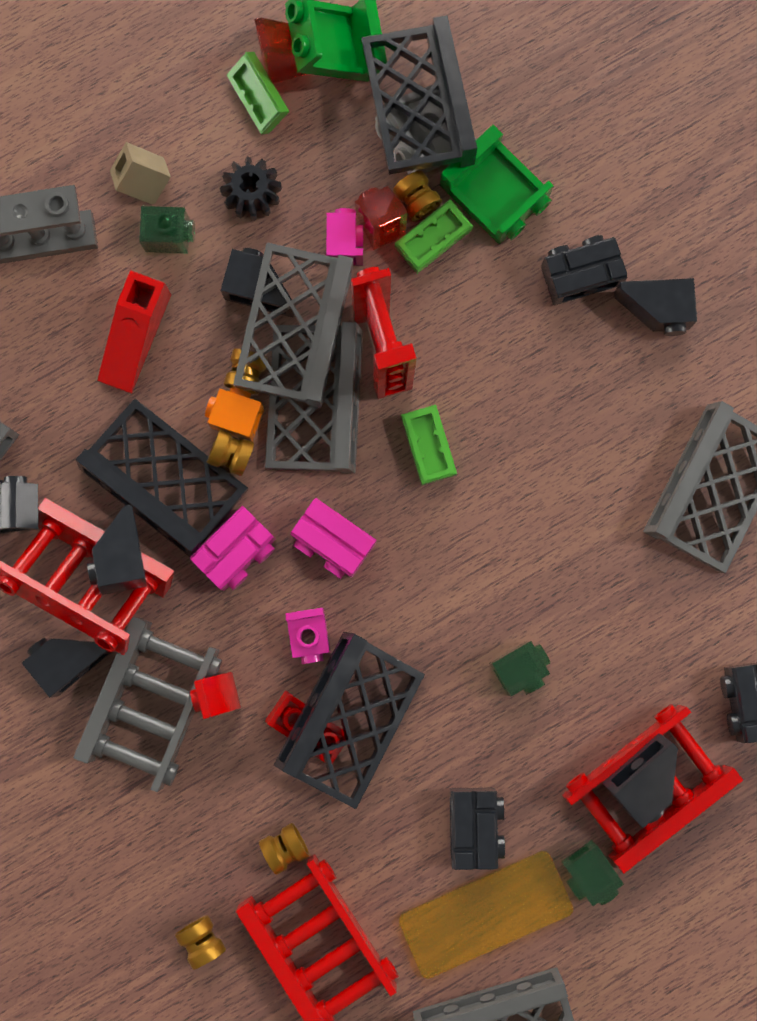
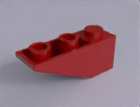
(133, 330)

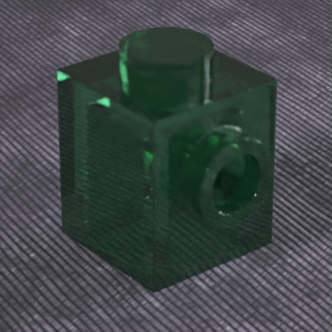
(166, 229)
(522, 668)
(592, 875)

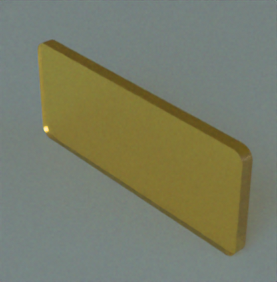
(485, 914)

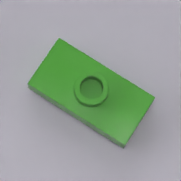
(257, 93)
(433, 236)
(428, 445)

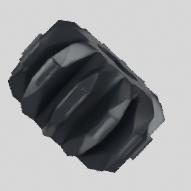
(252, 175)

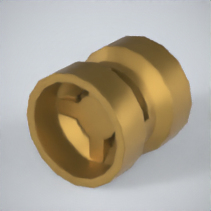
(417, 195)
(252, 370)
(230, 452)
(275, 848)
(200, 951)

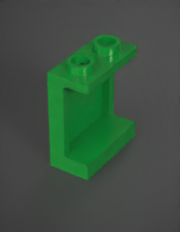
(329, 37)
(497, 189)

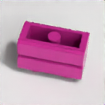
(332, 538)
(234, 549)

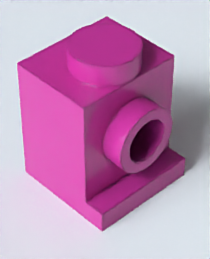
(344, 235)
(301, 621)

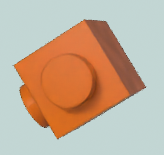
(234, 413)

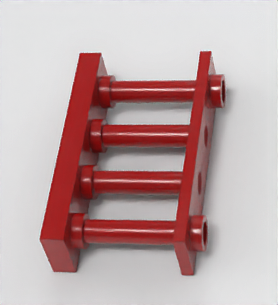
(371, 304)
(82, 536)
(686, 802)
(279, 948)

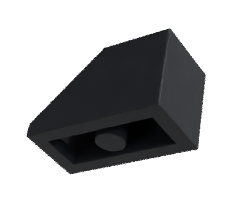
(242, 278)
(661, 304)
(118, 556)
(61, 662)
(646, 781)

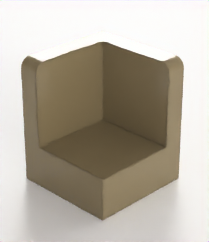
(139, 173)

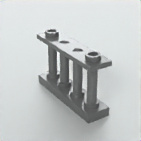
(44, 224)
(110, 707)

